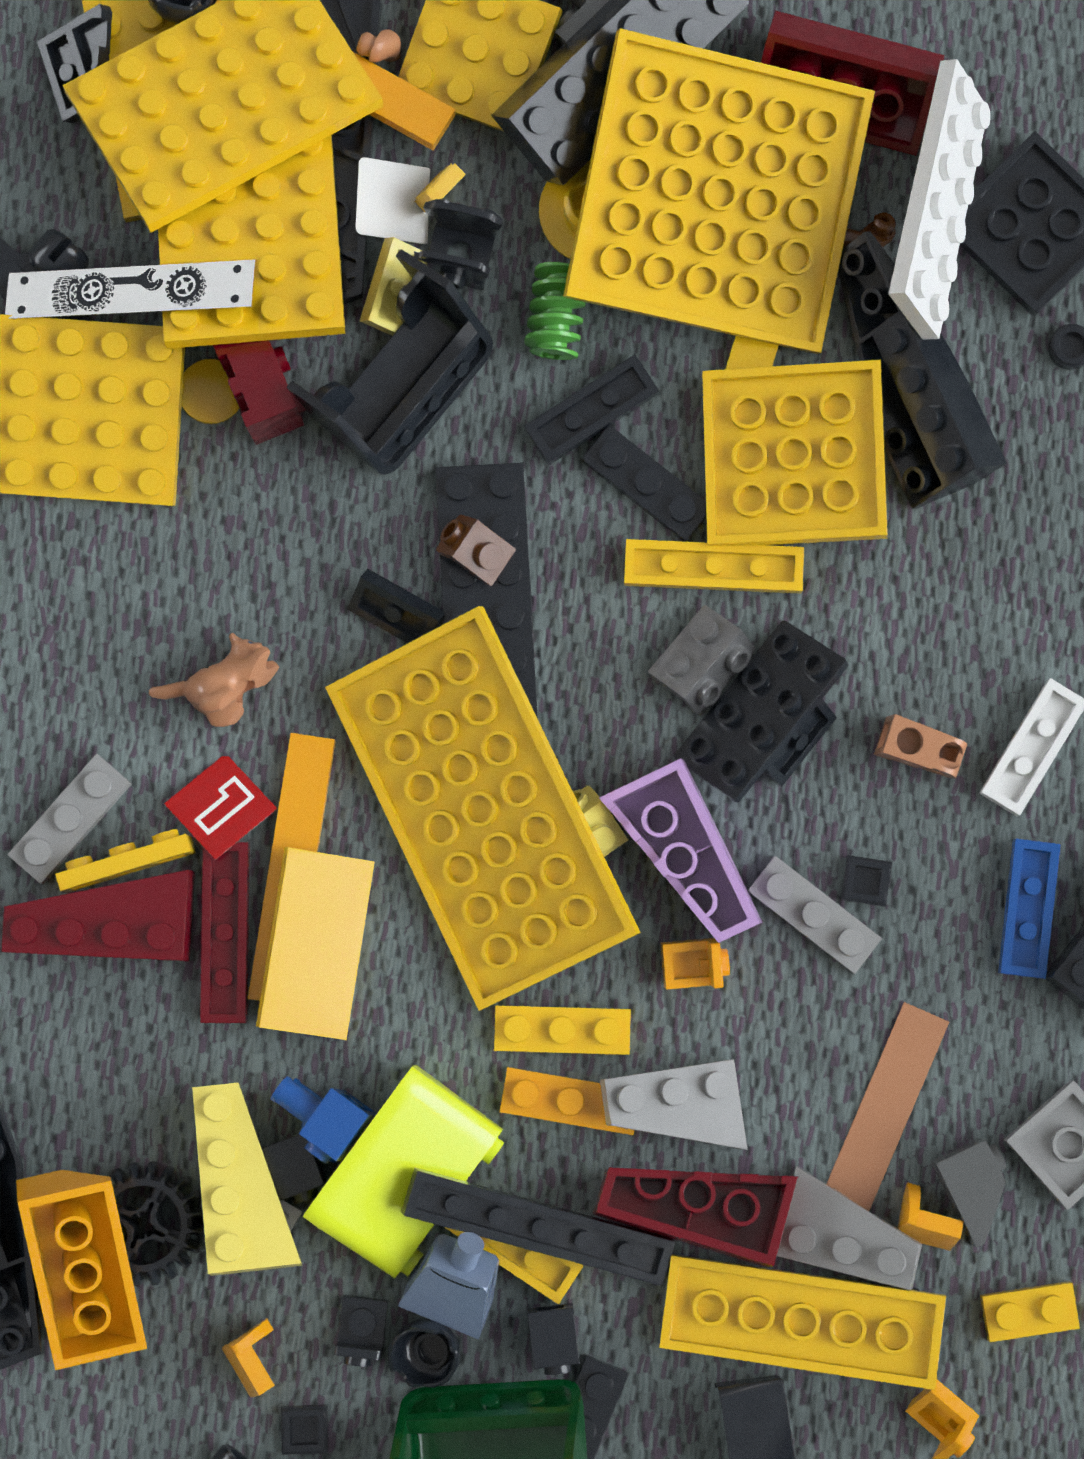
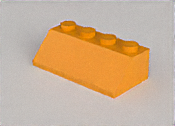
(80, 1266)

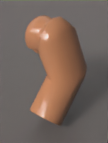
(383, 47)

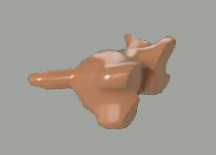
(220, 687)

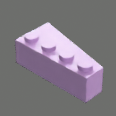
(685, 846)

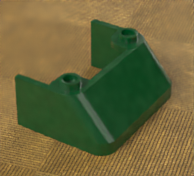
(492, 1422)

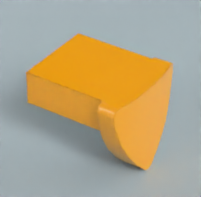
(927, 1226)
(246, 1362)

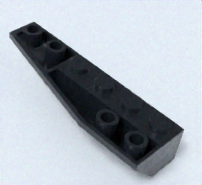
(929, 409)
(18, 1299)

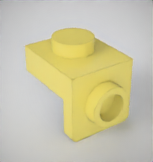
(600, 820)

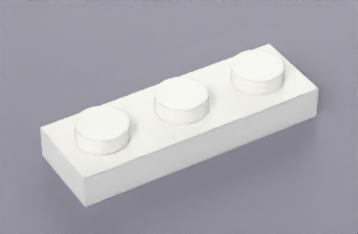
(1033, 747)

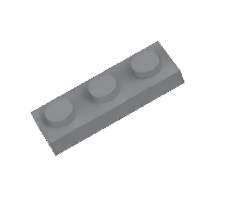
(69, 819)
(814, 915)

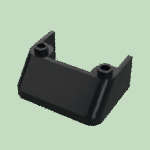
(410, 377)

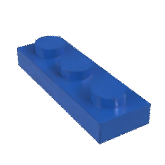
(1029, 908)

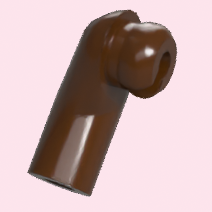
(882, 229)

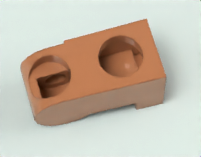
(920, 746)

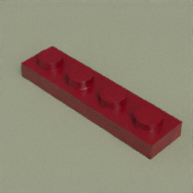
(225, 936)

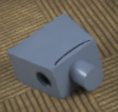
(453, 1283)

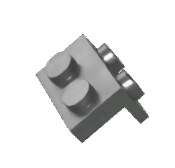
(703, 659)

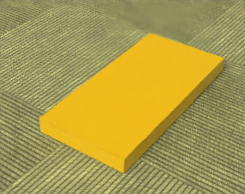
(315, 943)

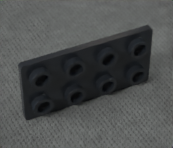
(766, 715)

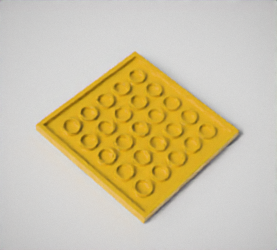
(718, 192)

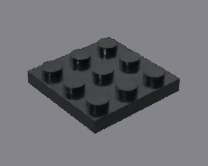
(1029, 224)

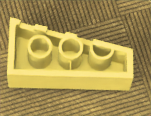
(239, 1199)

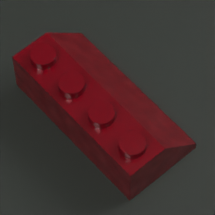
(896, 72)

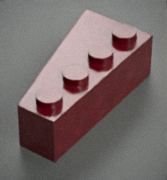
(120, 920)

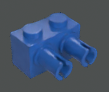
(329, 1122)

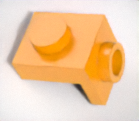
(694, 963)
(945, 1419)

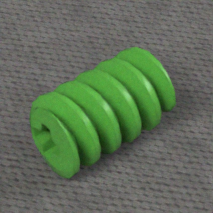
(552, 314)

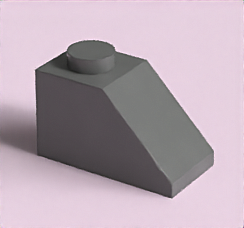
(973, 1185)

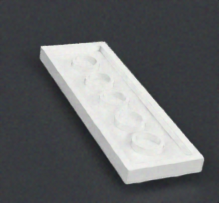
(939, 200)

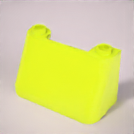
(417, 1128)

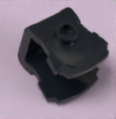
(463, 225)

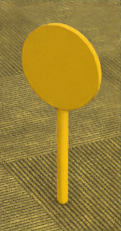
(208, 393)

